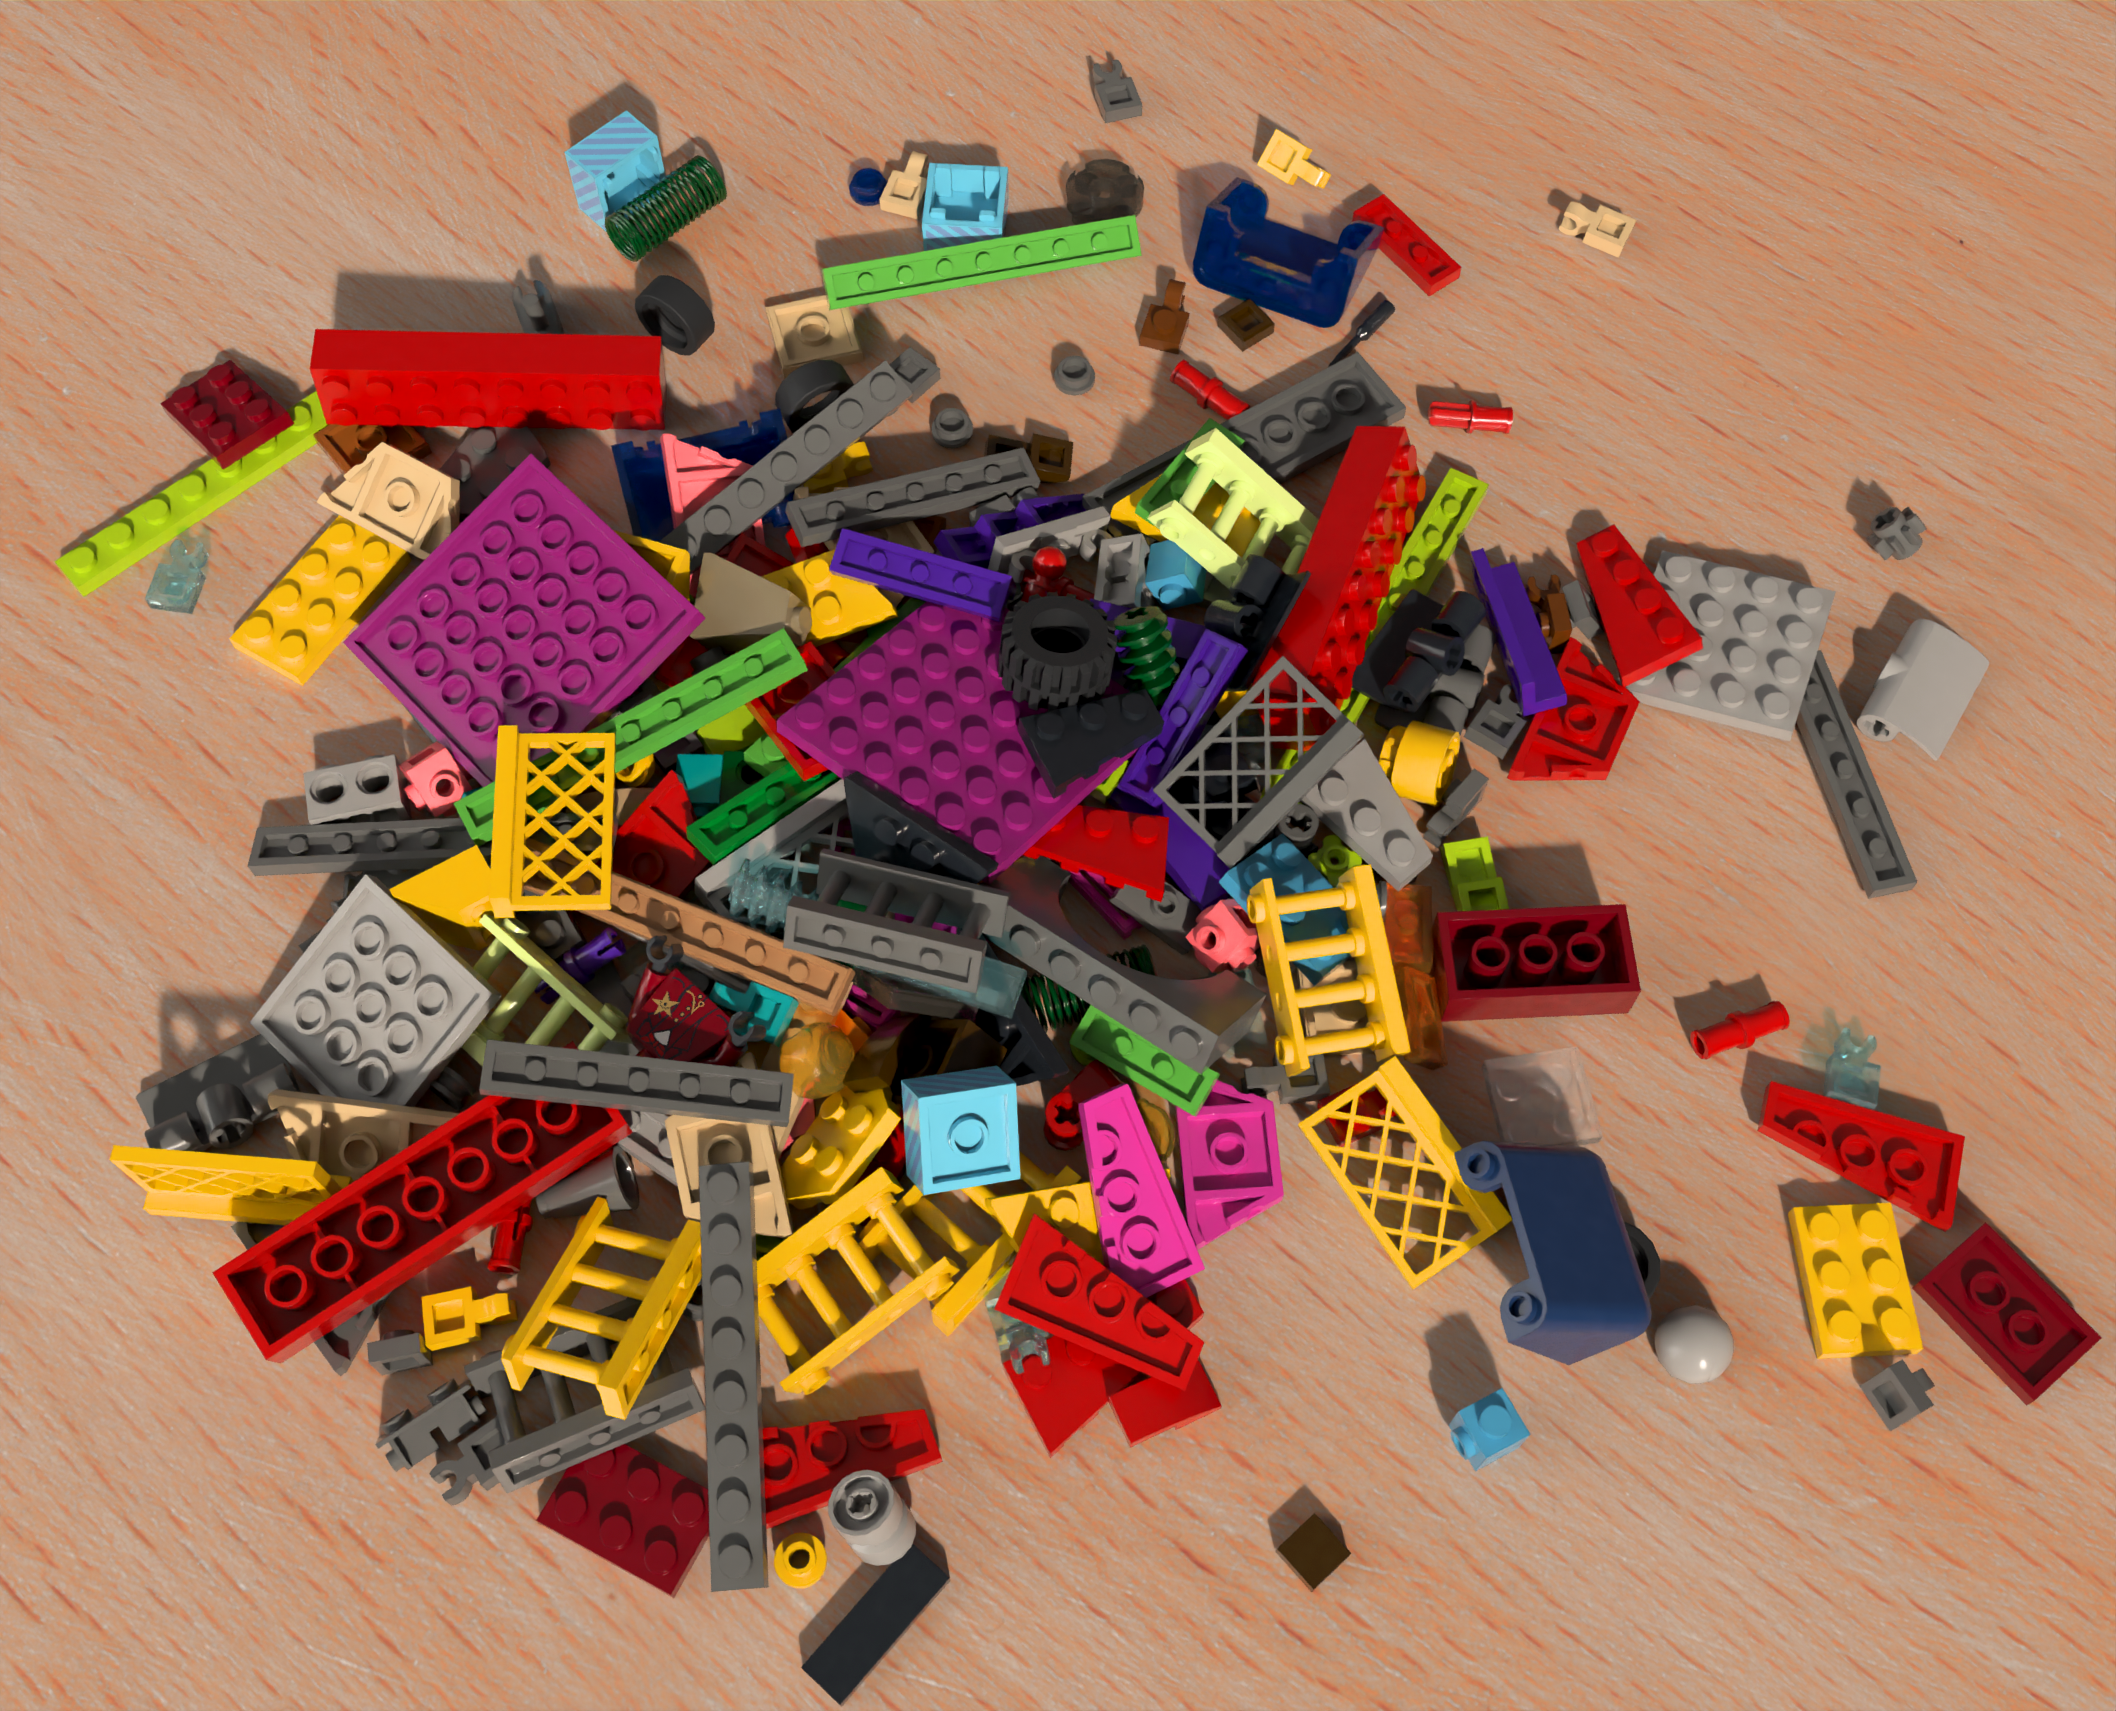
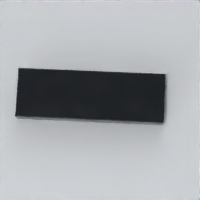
(875, 1624)

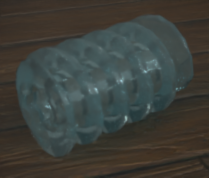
(763, 897)

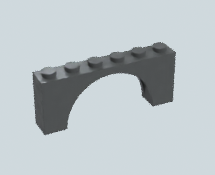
(1182, 1017)

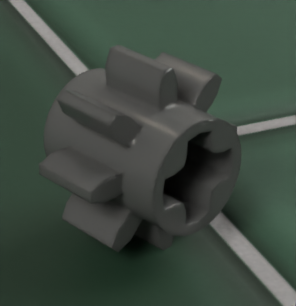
(1896, 533)

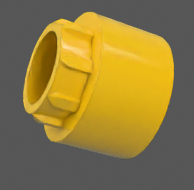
(1420, 761)

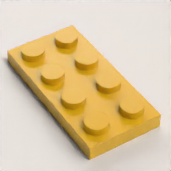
(320, 600)

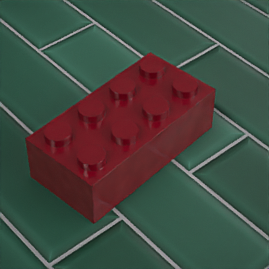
(1534, 962)

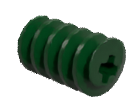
(1148, 651)

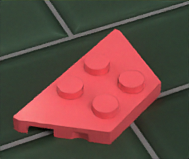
(693, 480)

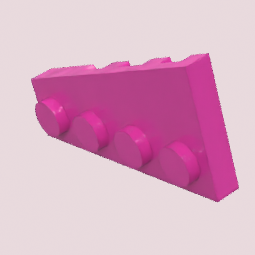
(1134, 1204)

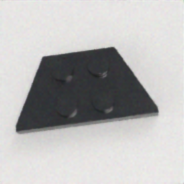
(902, 836)
(1030, 1050)

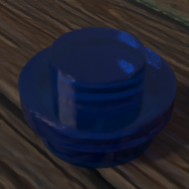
(867, 187)

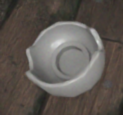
(1694, 1344)

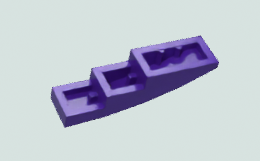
(976, 543)
(1189, 859)

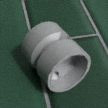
(872, 1517)

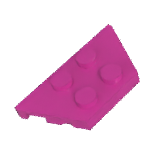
(1228, 1162)

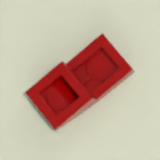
(1158, 1406)

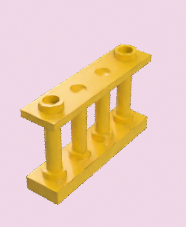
(1363, 940)
(836, 1230)
(985, 1263)
(639, 1337)

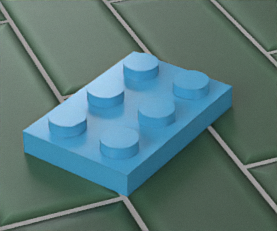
(1291, 874)

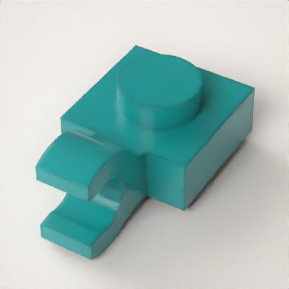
(770, 1008)

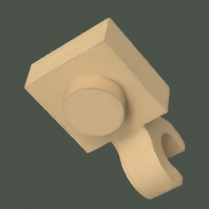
(907, 189)
(1602, 229)

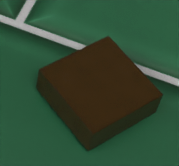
(1246, 324)
(1313, 1552)

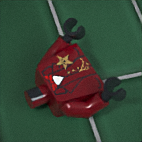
(679, 1021)

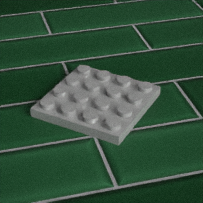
(1756, 646)
(375, 1003)

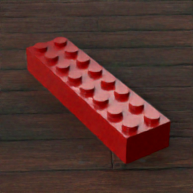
(489, 379)
(1350, 574)
(408, 1215)

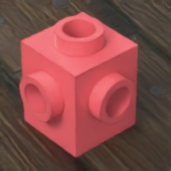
(423, 774)
(1224, 937)

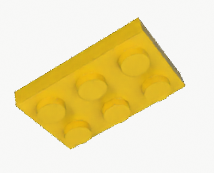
(1854, 1280)

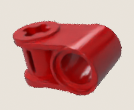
(1089, 1082)

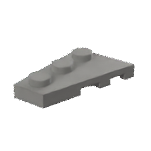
(1369, 816)

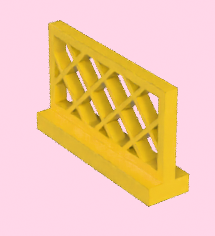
(512, 831)
(1436, 1144)
(226, 1184)

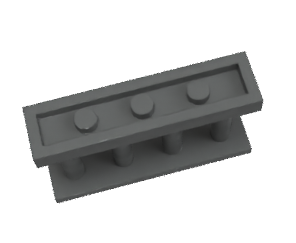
(891, 944)
(585, 1434)

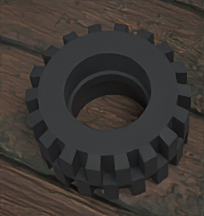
(1056, 651)

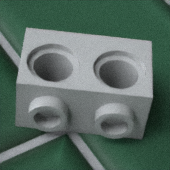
(1123, 572)
(357, 787)

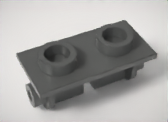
(411, 1433)

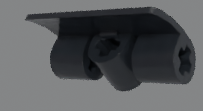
(1256, 613)
(1417, 649)

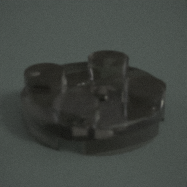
(1103, 175)

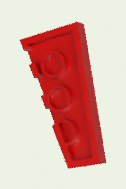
(1637, 613)
(1112, 844)

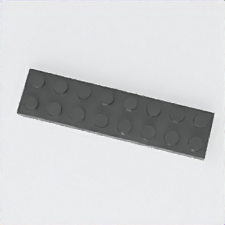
(1284, 431)

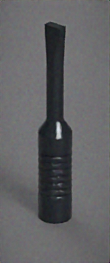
(1367, 328)

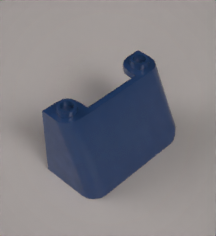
(1575, 1246)

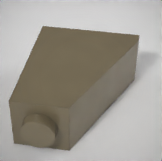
(744, 607)

